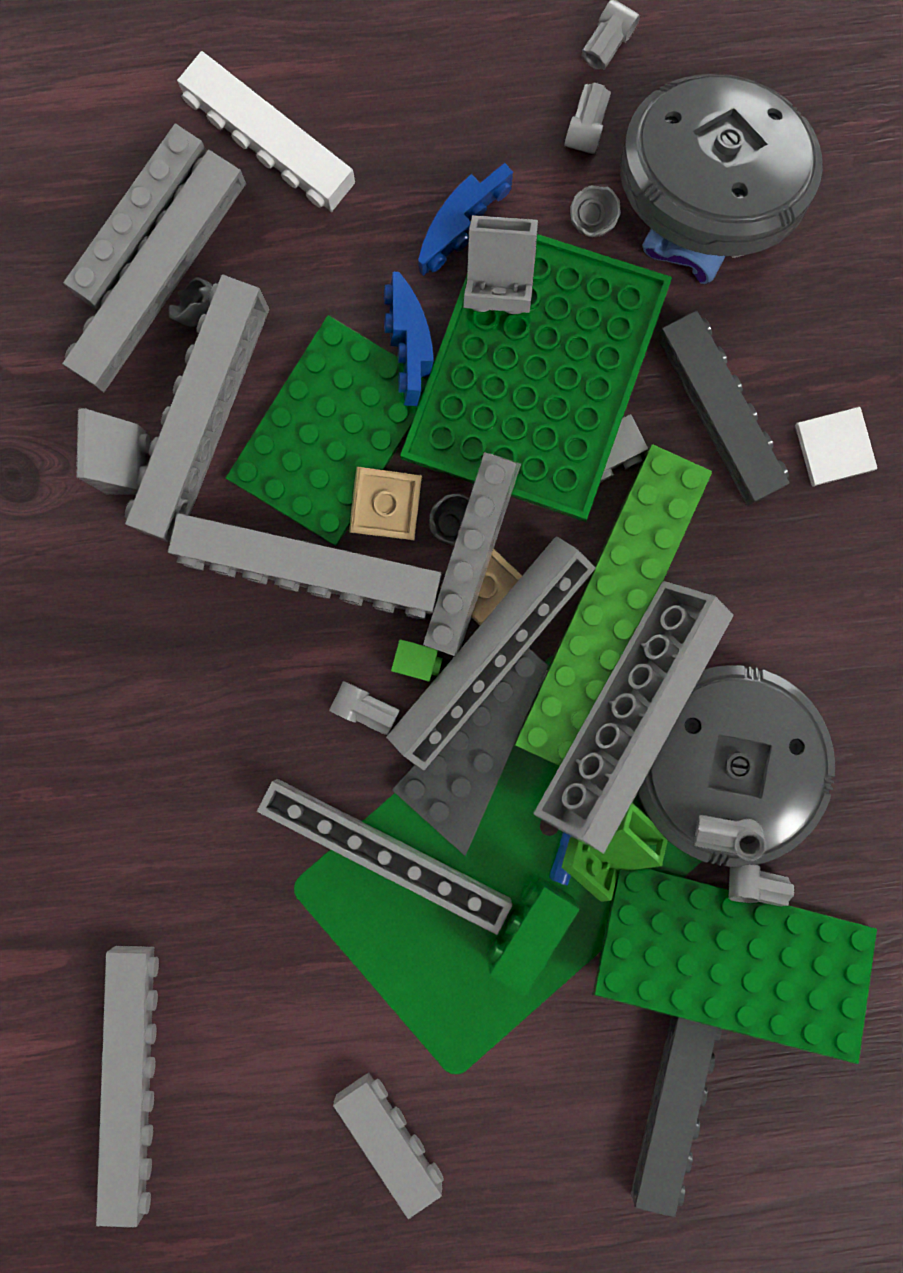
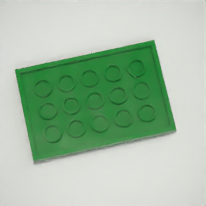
(325, 422)

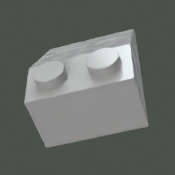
(110, 452)

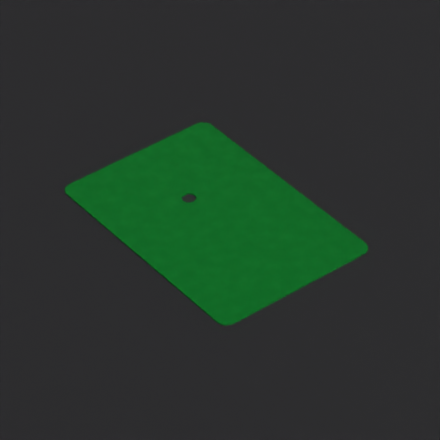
(434, 961)

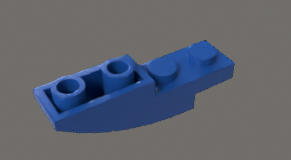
(452, 222)
(410, 334)

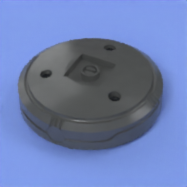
(720, 164)
(739, 753)

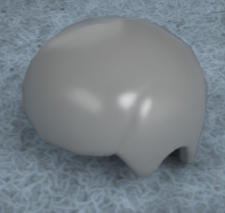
(595, 210)

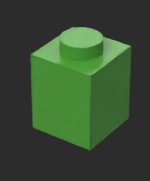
(416, 661)

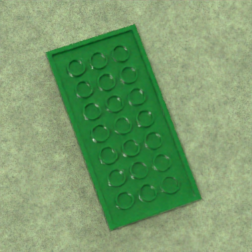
(737, 963)

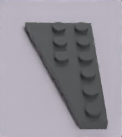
(465, 772)

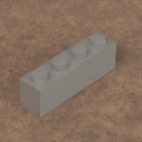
(389, 1145)

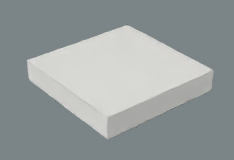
(836, 446)

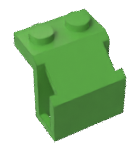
(625, 851)

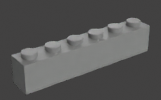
(134, 216)
(471, 553)

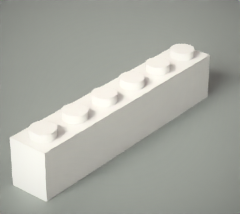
(266, 132)

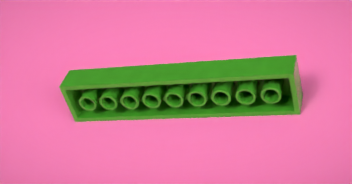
(614, 599)

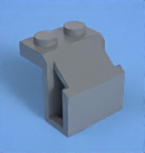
(500, 264)

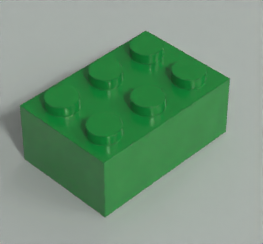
(531, 936)

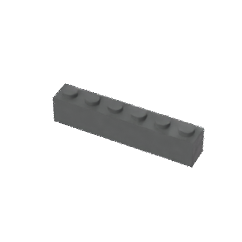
(722, 408)
(674, 1116)

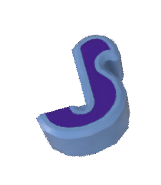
(704, 266)

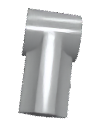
(613, 28)
(587, 125)
(358, 706)
(726, 836)
(751, 885)

